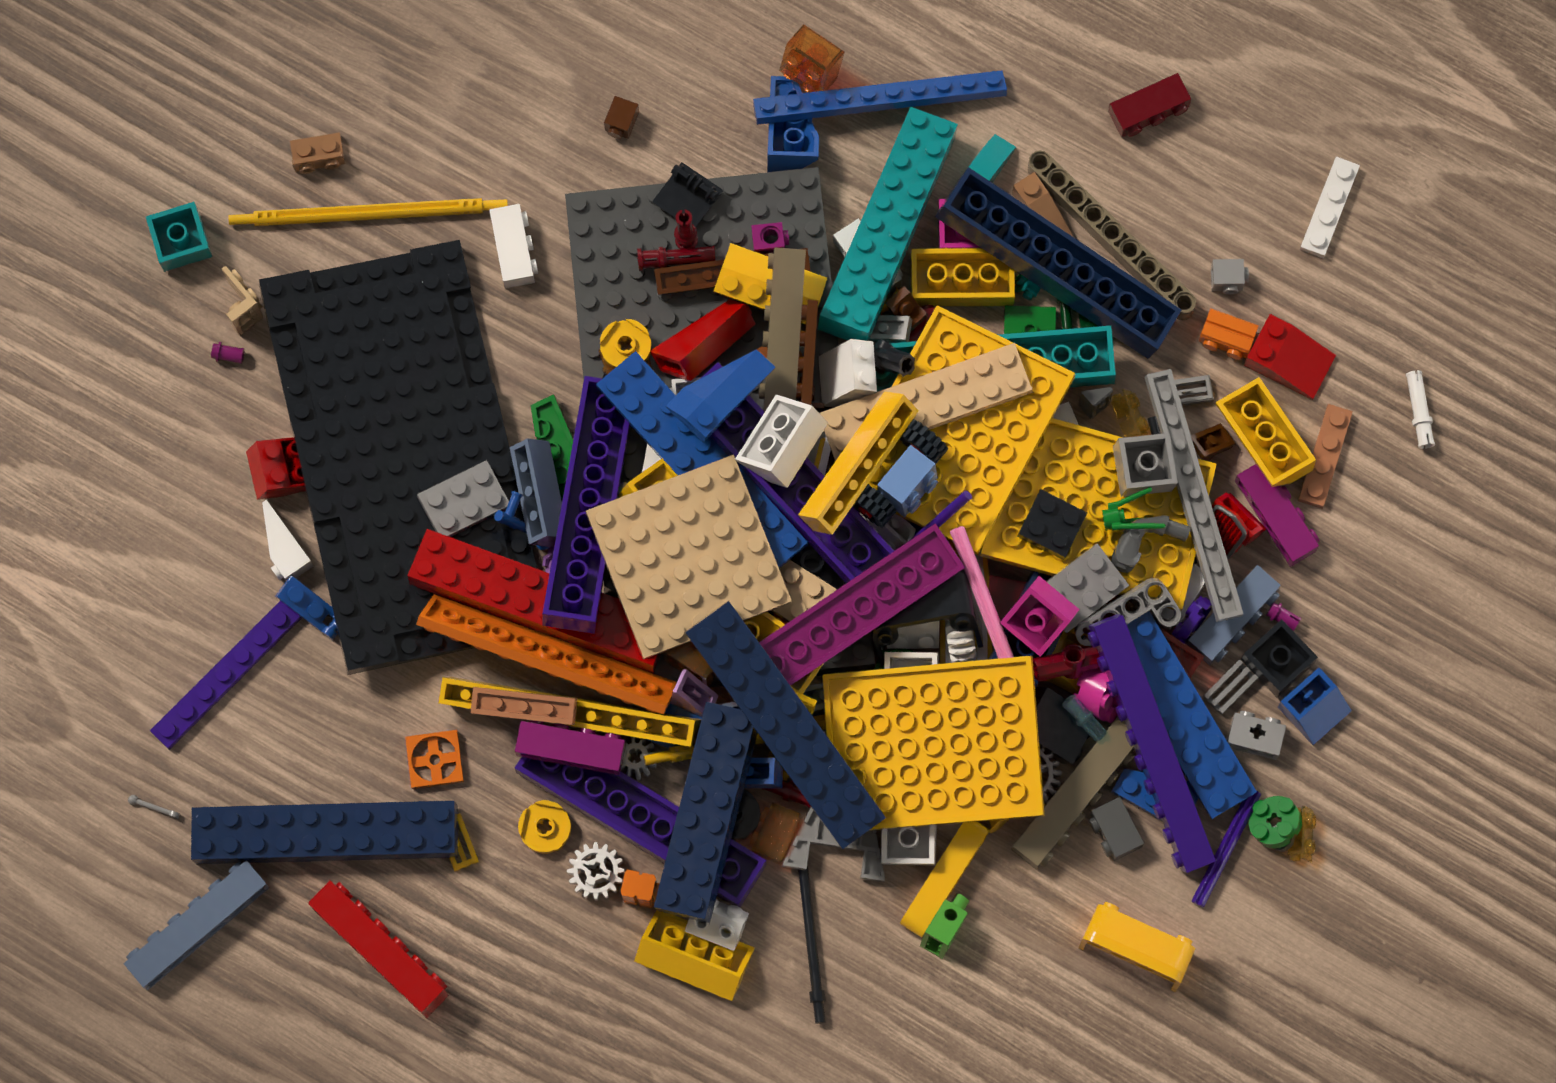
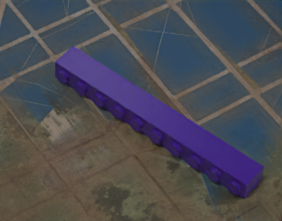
(1151, 743)

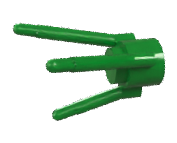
(1115, 519)

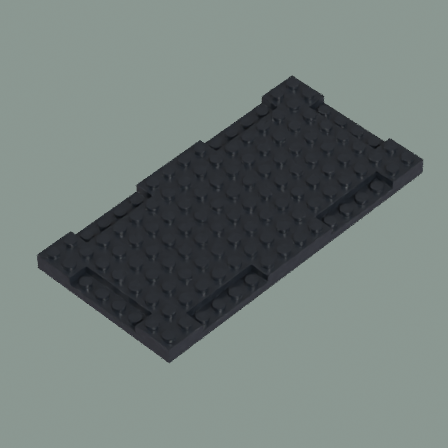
(381, 405)

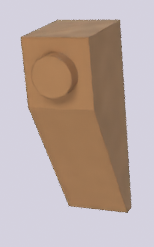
(1035, 196)

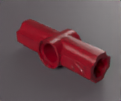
(1068, 663)

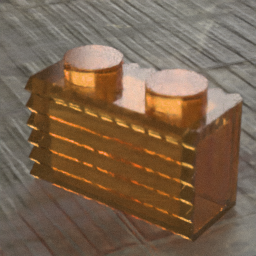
(776, 833)

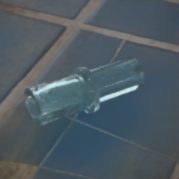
(1084, 718)

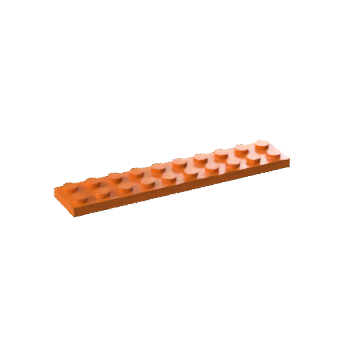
(547, 654)

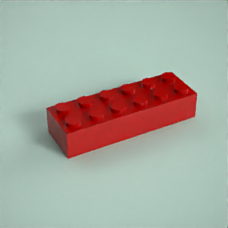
(384, 954)

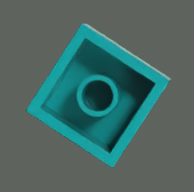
(179, 236)

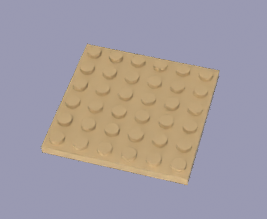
(686, 552)

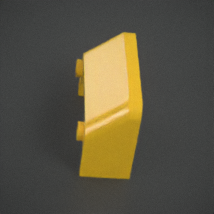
(1139, 944)

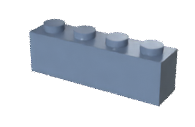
(540, 490)
(1214, 636)

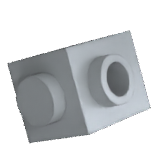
(1228, 275)

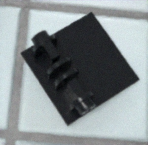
(688, 192)

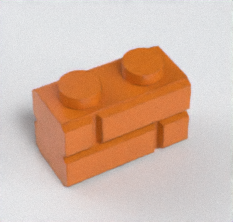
(1228, 334)
(639, 888)

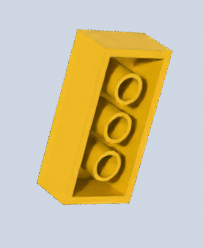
(960, 278)

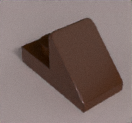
(1212, 442)

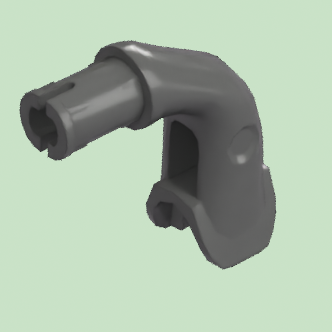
(1127, 553)

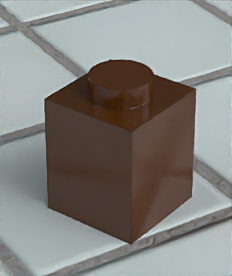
(621, 118)

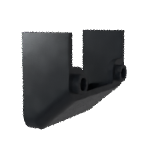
(949, 601)

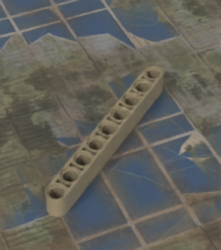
(1109, 223)

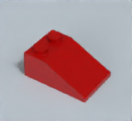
(1289, 357)

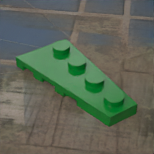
(552, 427)

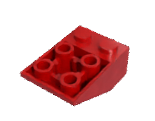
(275, 468)

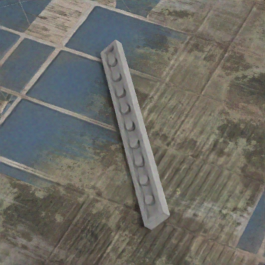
(1194, 497)

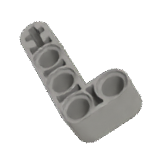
(1146, 603)

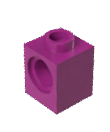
(760, 231)

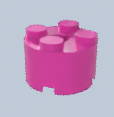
(1095, 695)

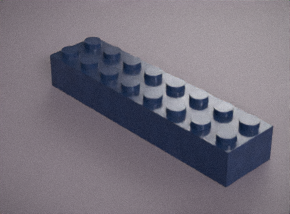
(707, 814)

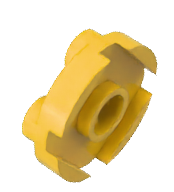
(623, 331)
(535, 815)

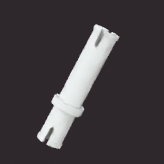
(1421, 420)

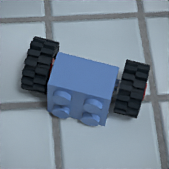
(907, 479)

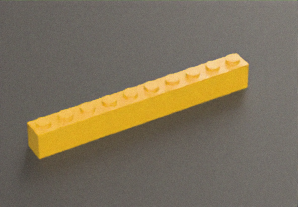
(593, 714)

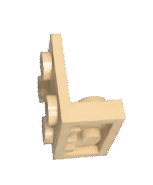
(245, 313)

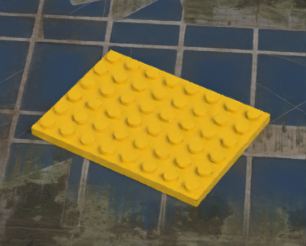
(987, 447)
(1082, 471)
(940, 740)

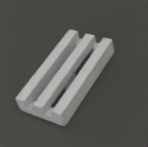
(1198, 399)
(1245, 672)

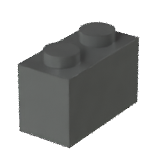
(1116, 829)

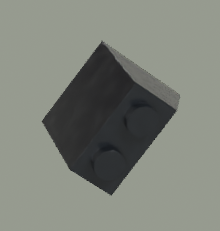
(1058, 728)

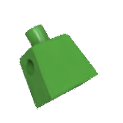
(945, 926)

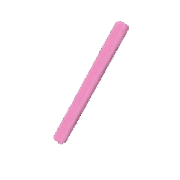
(981, 593)

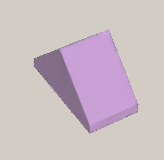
(692, 693)

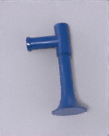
(508, 519)

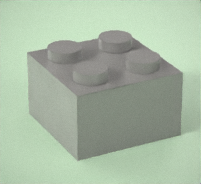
(1144, 464)

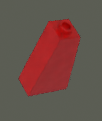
(703, 341)

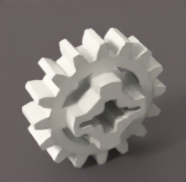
(600, 860)

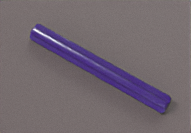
(1225, 850)

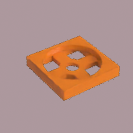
(433, 749)

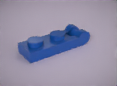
(307, 606)

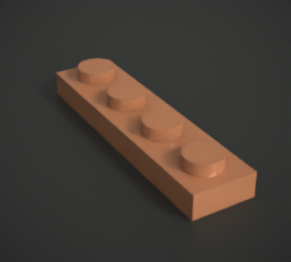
(1326, 454)
(524, 705)

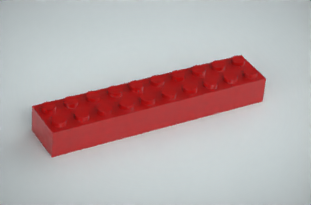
(517, 595)

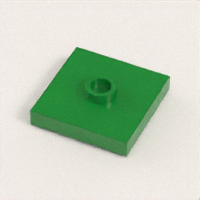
(1028, 319)

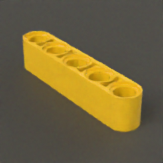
(944, 876)

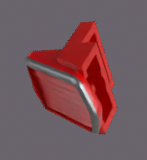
(1235, 524)

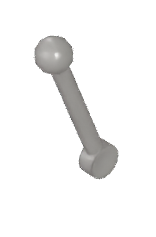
(133, 799)

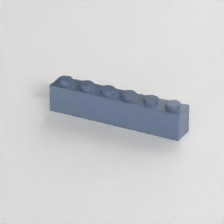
(195, 925)

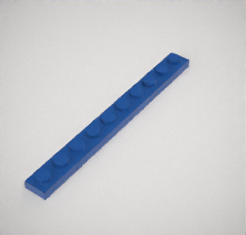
(879, 97)

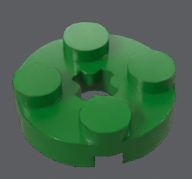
(1285, 830)

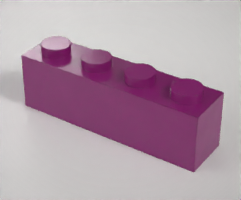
(1278, 515)
(570, 747)

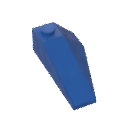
(794, 142)
(716, 396)

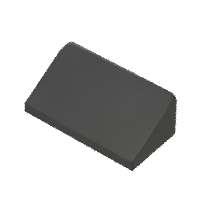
(1095, 401)

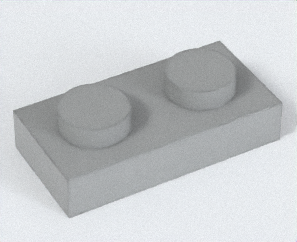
(892, 329)

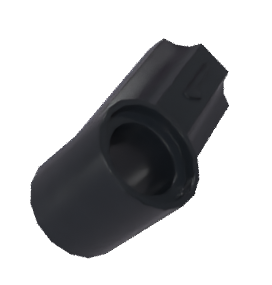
(892, 360)

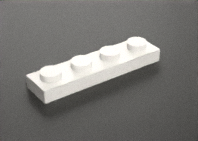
(1329, 207)

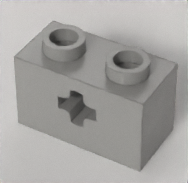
(1270, 738)

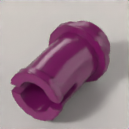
(227, 353)
(1277, 613)

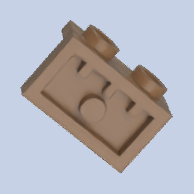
(317, 153)

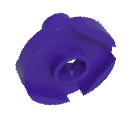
(1197, 614)

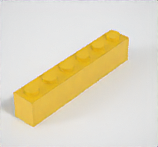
(858, 462)

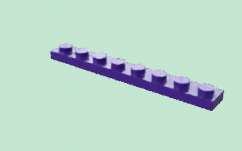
(225, 674)

